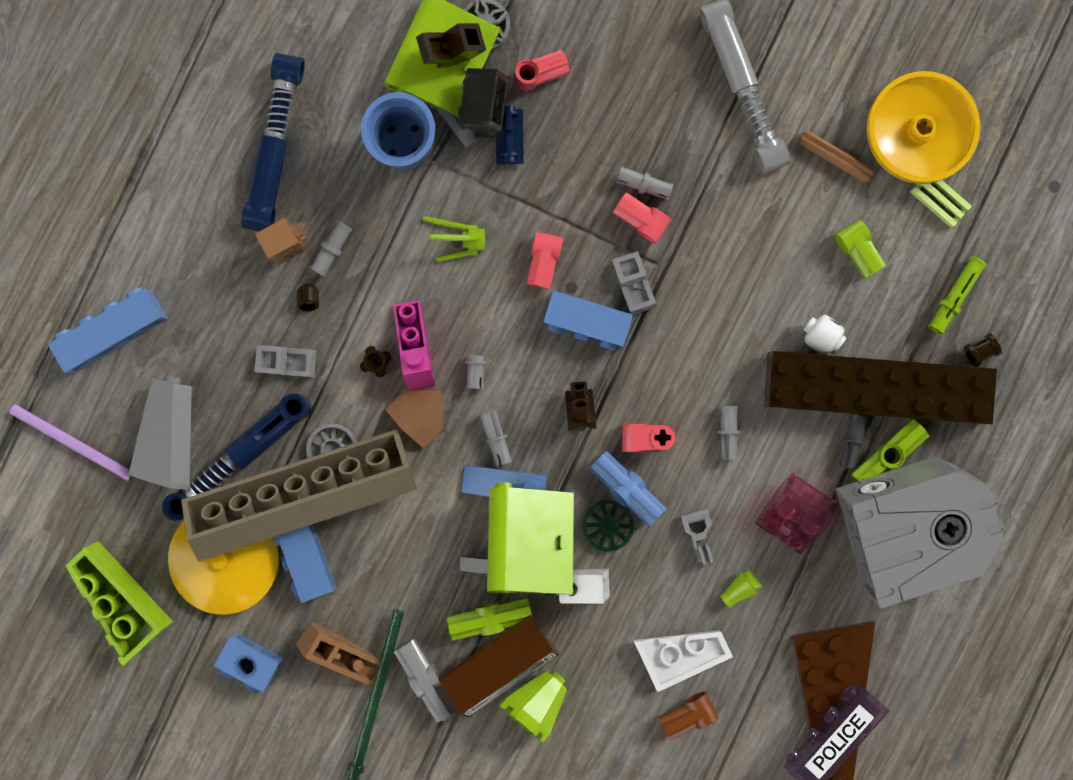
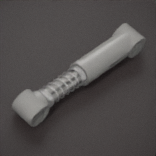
(720, 24)

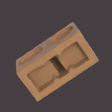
(282, 241)

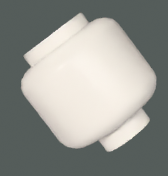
(824, 335)

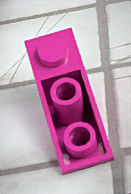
(413, 346)

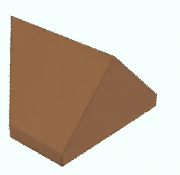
(418, 414)

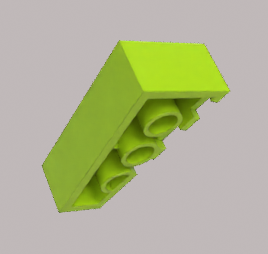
(117, 601)

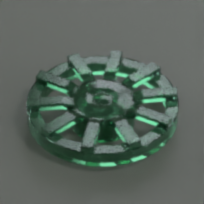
(608, 526)

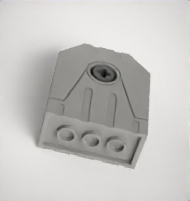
(920, 529)

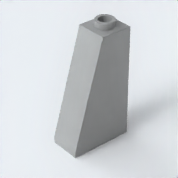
(165, 435)

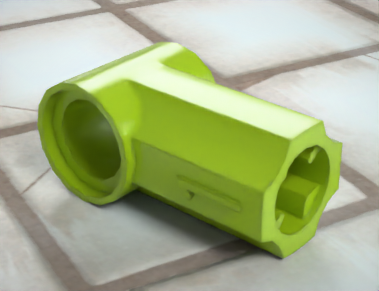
(856, 242)

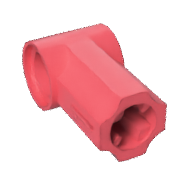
(543, 68)
(648, 221)
(545, 254)

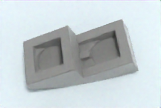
(634, 283)
(285, 361)

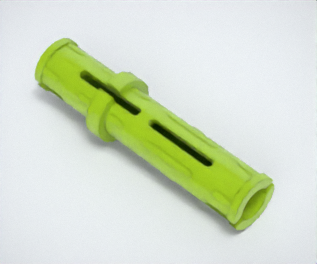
(951, 304)

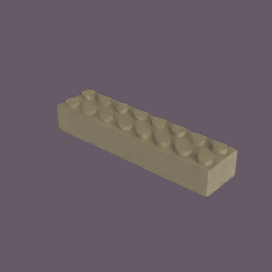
(297, 495)

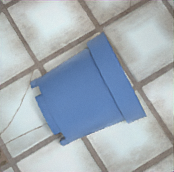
(402, 113)

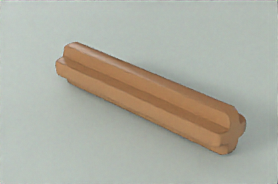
(836, 156)

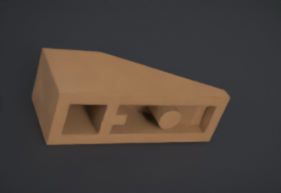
(338, 653)

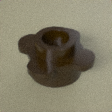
(368, 365)

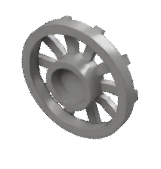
(329, 443)

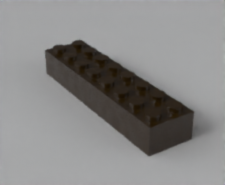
(880, 387)

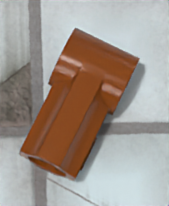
(695, 712)

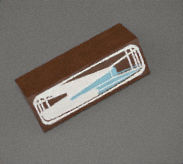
(498, 667)

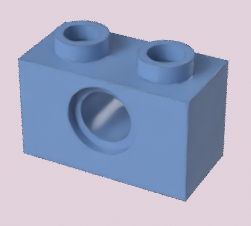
(265, 663)

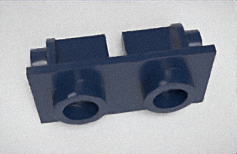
(510, 140)

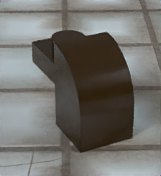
(453, 46)

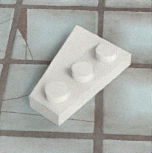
(681, 656)

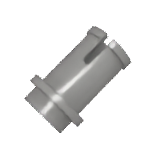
(475, 371)

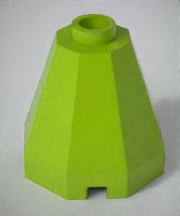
(536, 703)

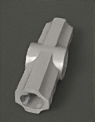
(424, 680)

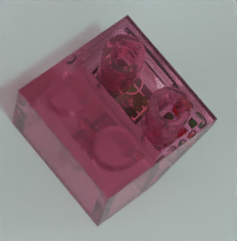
(797, 513)

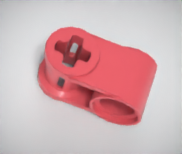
(641, 437)

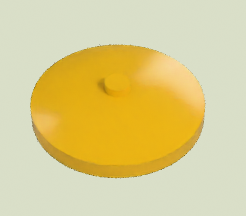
(923, 127)
(226, 581)

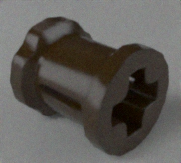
(982, 350)

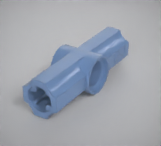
(627, 488)

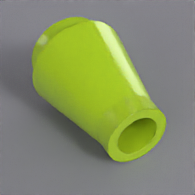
(742, 588)

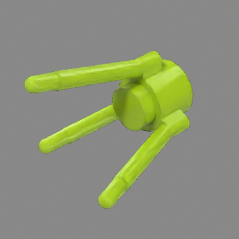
(472, 238)

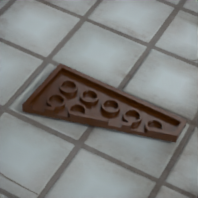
(829, 665)

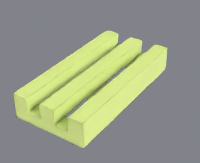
(949, 192)

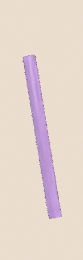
(70, 442)

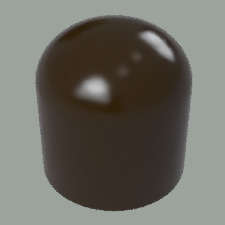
(307, 294)

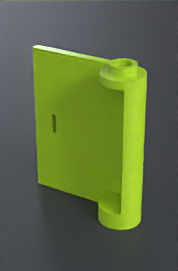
(426, 81)
(530, 540)

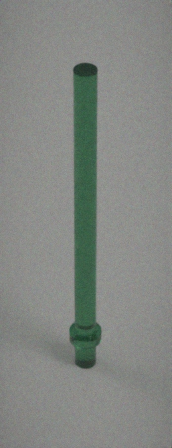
(356, 766)

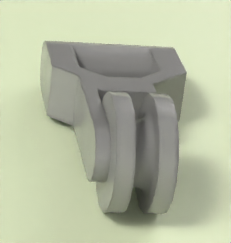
(701, 515)

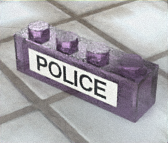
(836, 736)

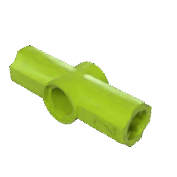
(903, 444)
(488, 618)

